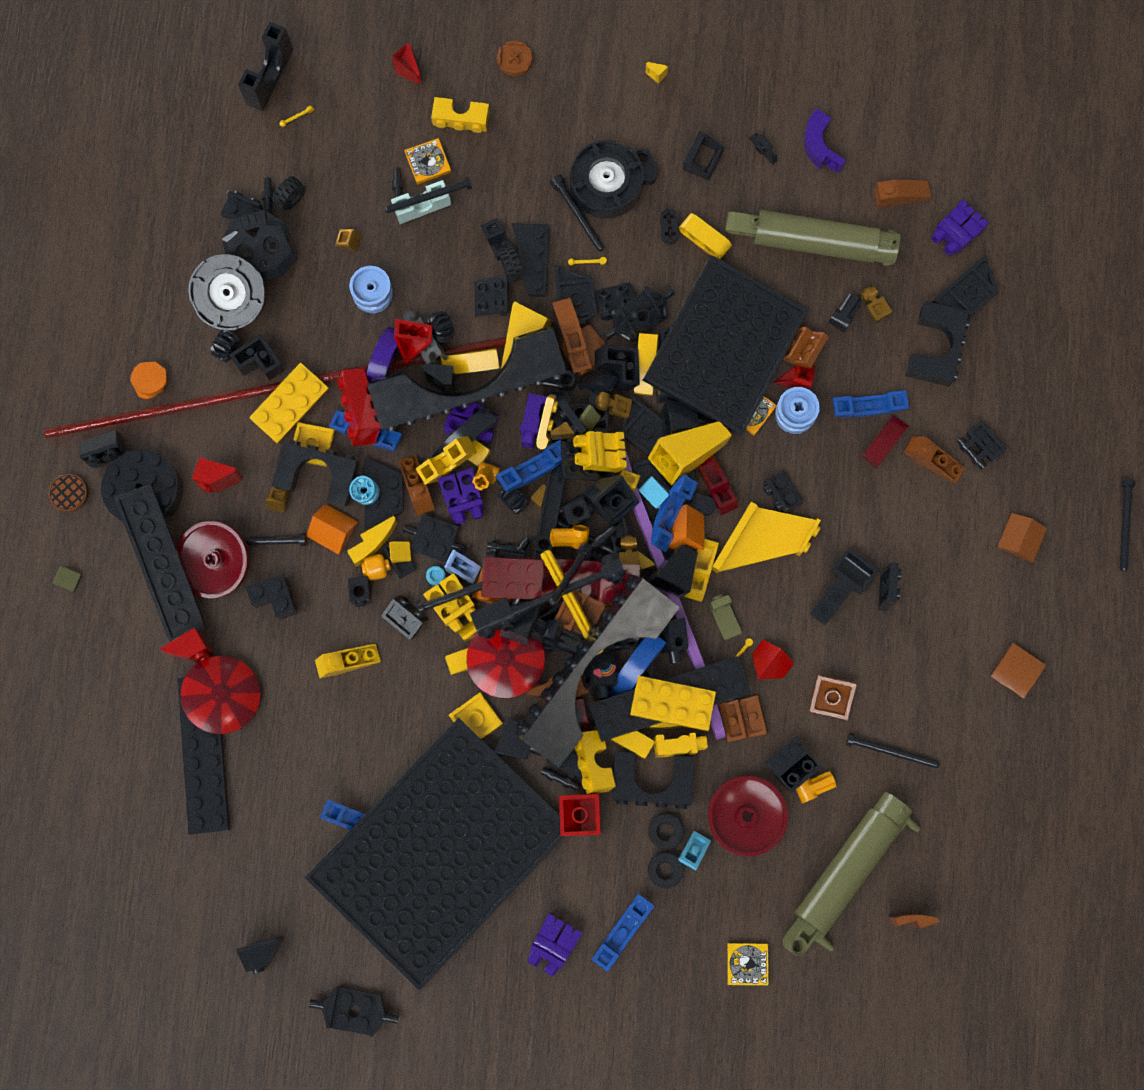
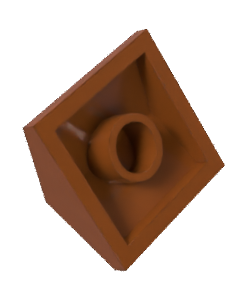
(1022, 537)
(832, 697)

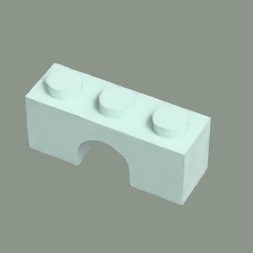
(418, 210)

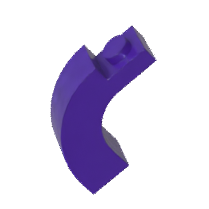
(814, 144)
(383, 356)

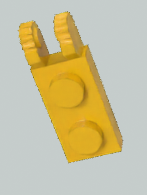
(546, 422)

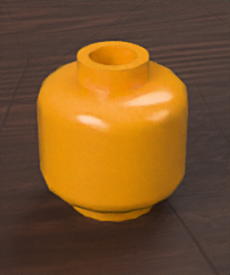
(375, 567)

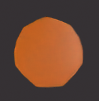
(148, 379)

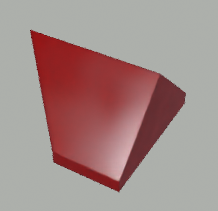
(405, 64)
(411, 338)
(797, 377)
(770, 661)

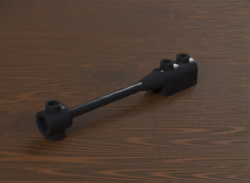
(503, 615)

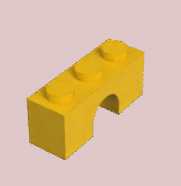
(474, 119)
(453, 456)
(595, 778)

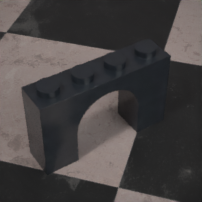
(258, 87)
(952, 324)
(295, 456)
(677, 794)

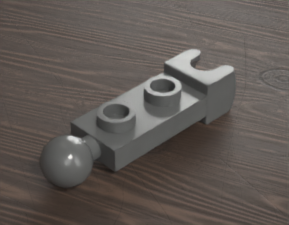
(432, 351)

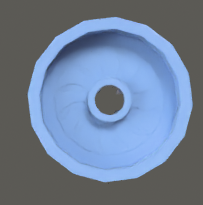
(371, 289)
(801, 400)

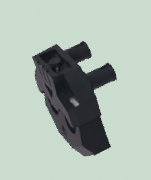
(271, 229)

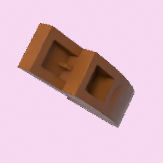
(572, 335)

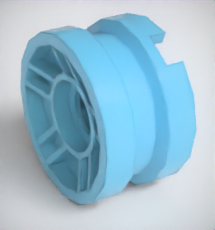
(361, 483)

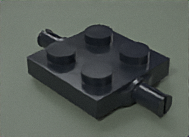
(434, 538)

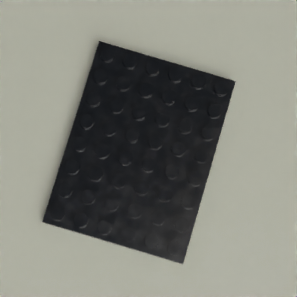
(725, 345)

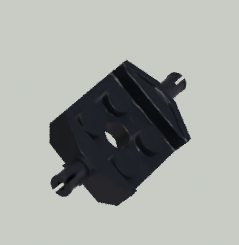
(626, 319)
(337, 1011)

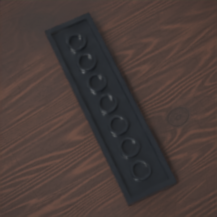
(160, 561)
(724, 677)
(203, 777)

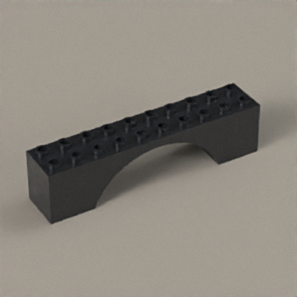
(531, 360)
(552, 722)

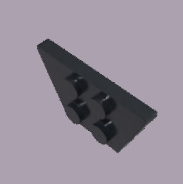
(971, 289)
(580, 290)
(642, 427)
(390, 496)

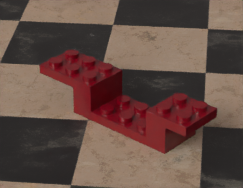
(531, 578)

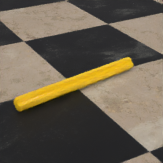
(569, 598)

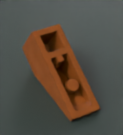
(901, 192)

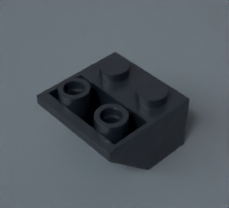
(102, 449)
(792, 765)

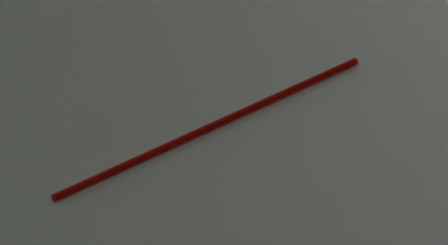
(242, 394)

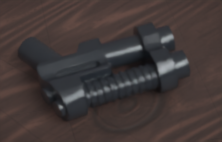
(512, 551)

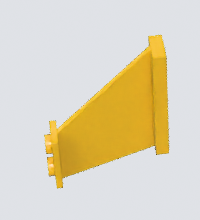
(765, 536)

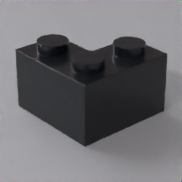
(257, 354)
(622, 363)
(274, 591)

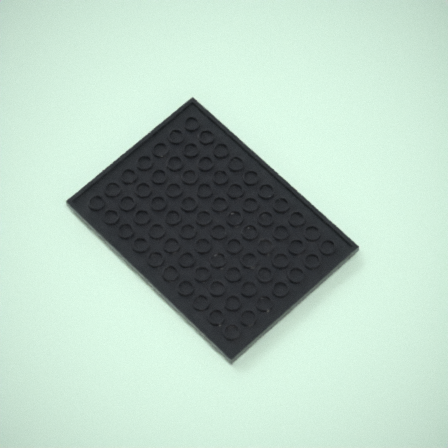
(438, 853)

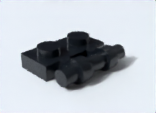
(985, 441)
(569, 765)

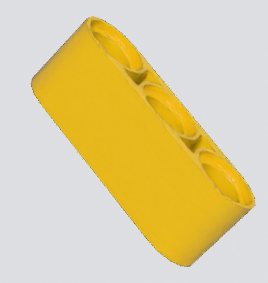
(705, 236)

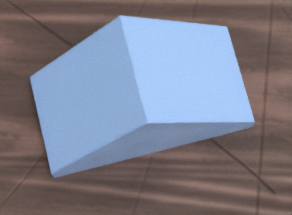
(462, 567)

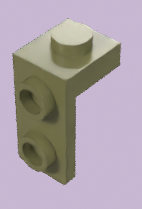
(724, 616)

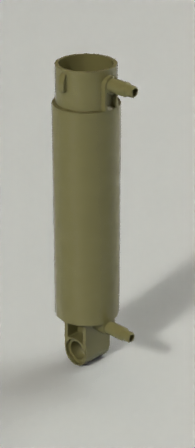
(816, 236)
(847, 873)

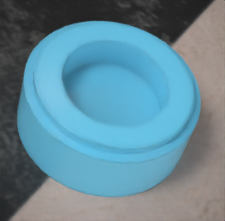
(435, 575)

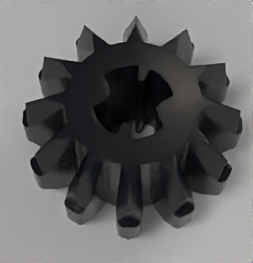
(441, 326)
(225, 344)
(513, 500)

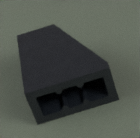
(676, 572)

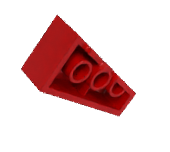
(358, 406)

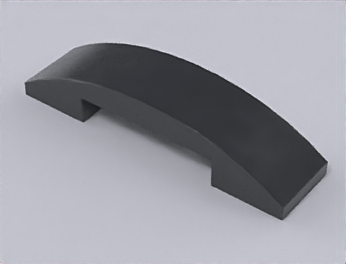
(473, 428)

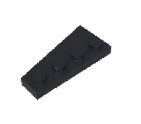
(533, 256)

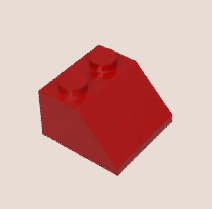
(215, 476)
(189, 646)
(580, 815)

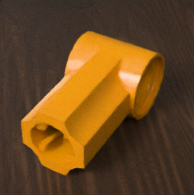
(485, 476)
(570, 536)
(812, 788)

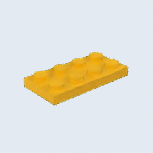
(289, 403)
(673, 703)

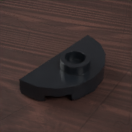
(763, 147)

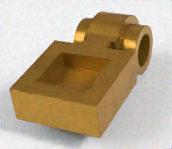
(878, 307)
(619, 405)
(629, 557)

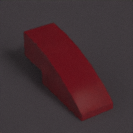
(884, 441)
(717, 485)

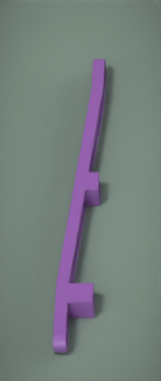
(657, 557)

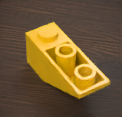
(346, 660)

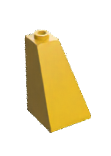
(522, 322)
(686, 450)

